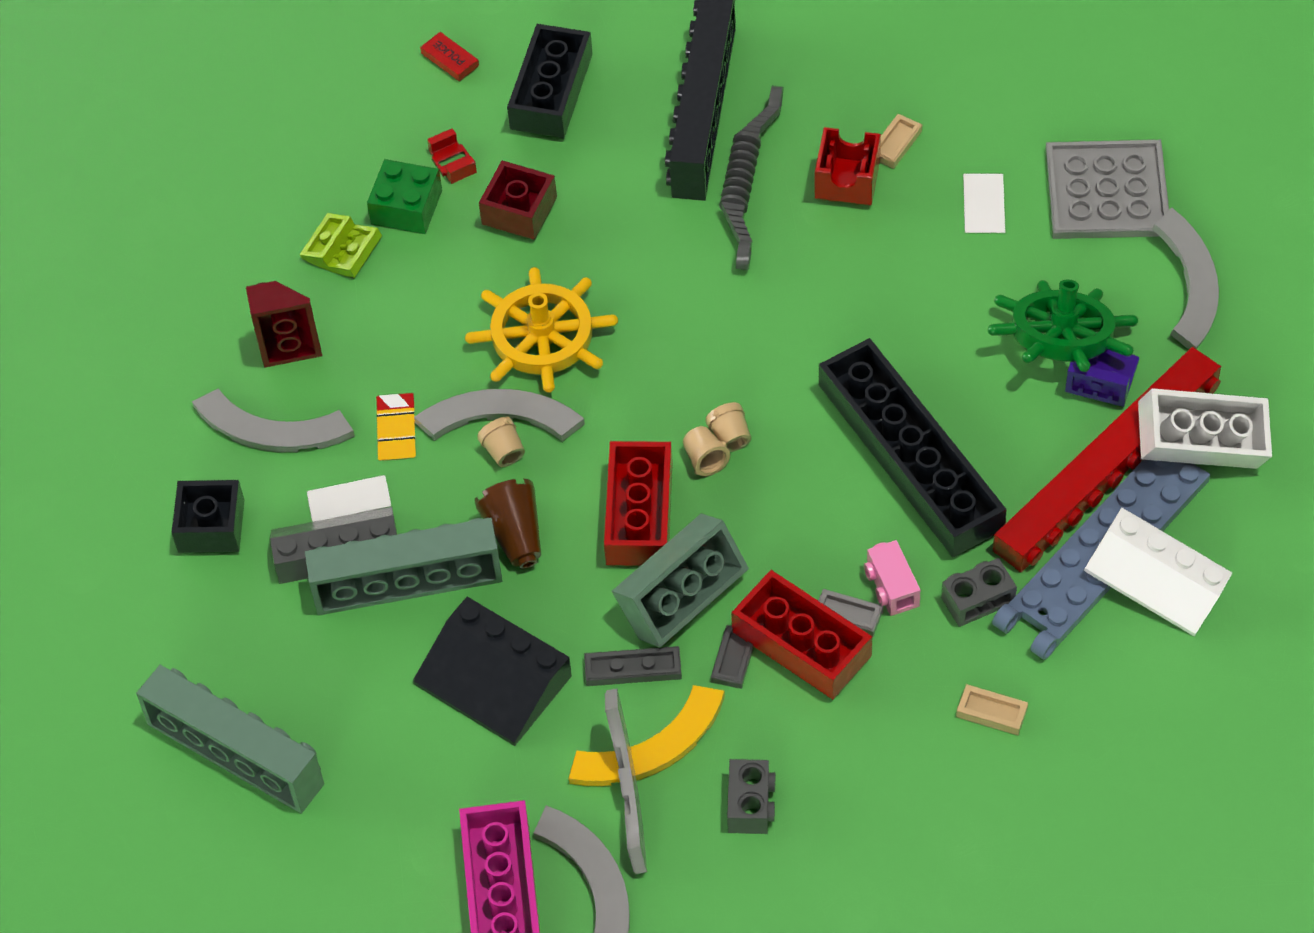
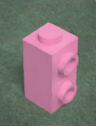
(893, 578)

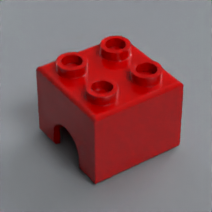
(847, 169)

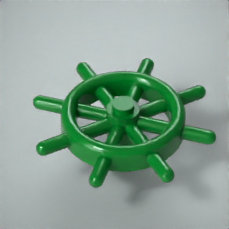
(1063, 324)

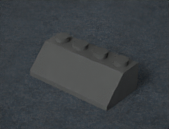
(292, 541)

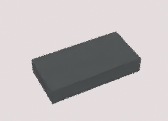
(732, 660)

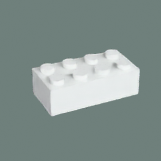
(1204, 428)

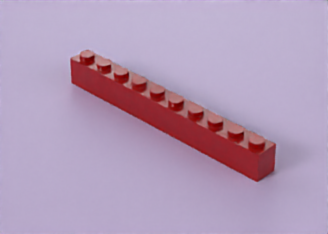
(1093, 470)

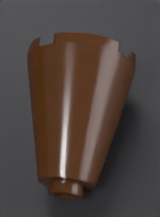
(513, 520)

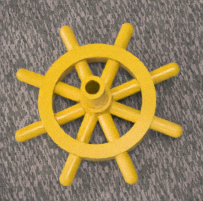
(541, 329)

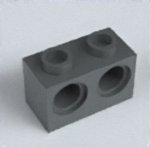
(982, 597)
(750, 796)

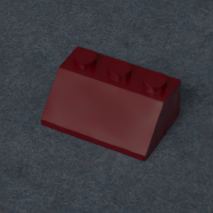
(282, 324)

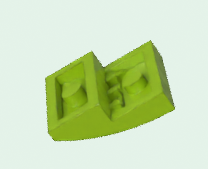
(340, 245)

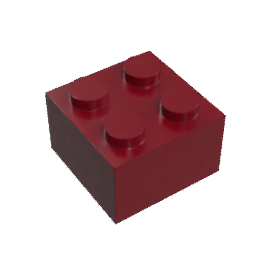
(518, 199)

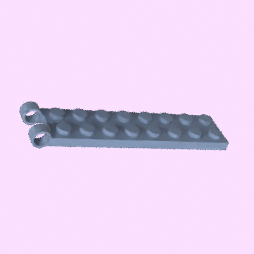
(1061, 587)

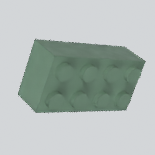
(680, 580)

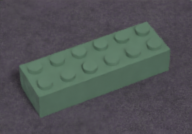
(403, 566)
(231, 738)

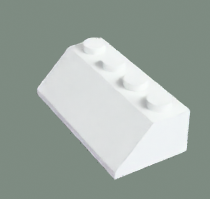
(1158, 571)

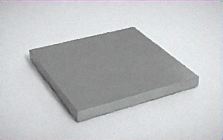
(1106, 188)

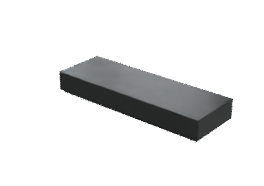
(632, 666)

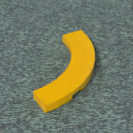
(658, 751)

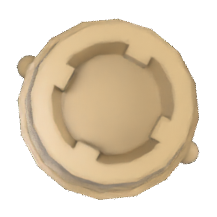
(729, 425)
(501, 441)
(705, 451)

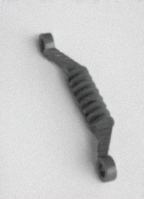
(741, 172)

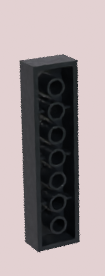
(700, 99)
(912, 447)

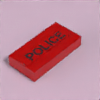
(449, 56)

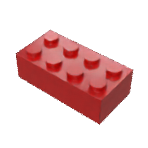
(637, 501)
(802, 634)

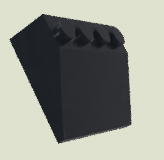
(492, 671)

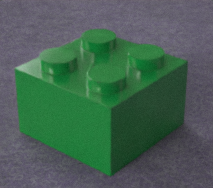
(404, 196)

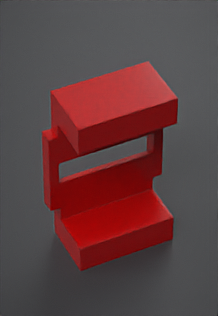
(446, 146)

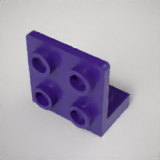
(1106, 380)

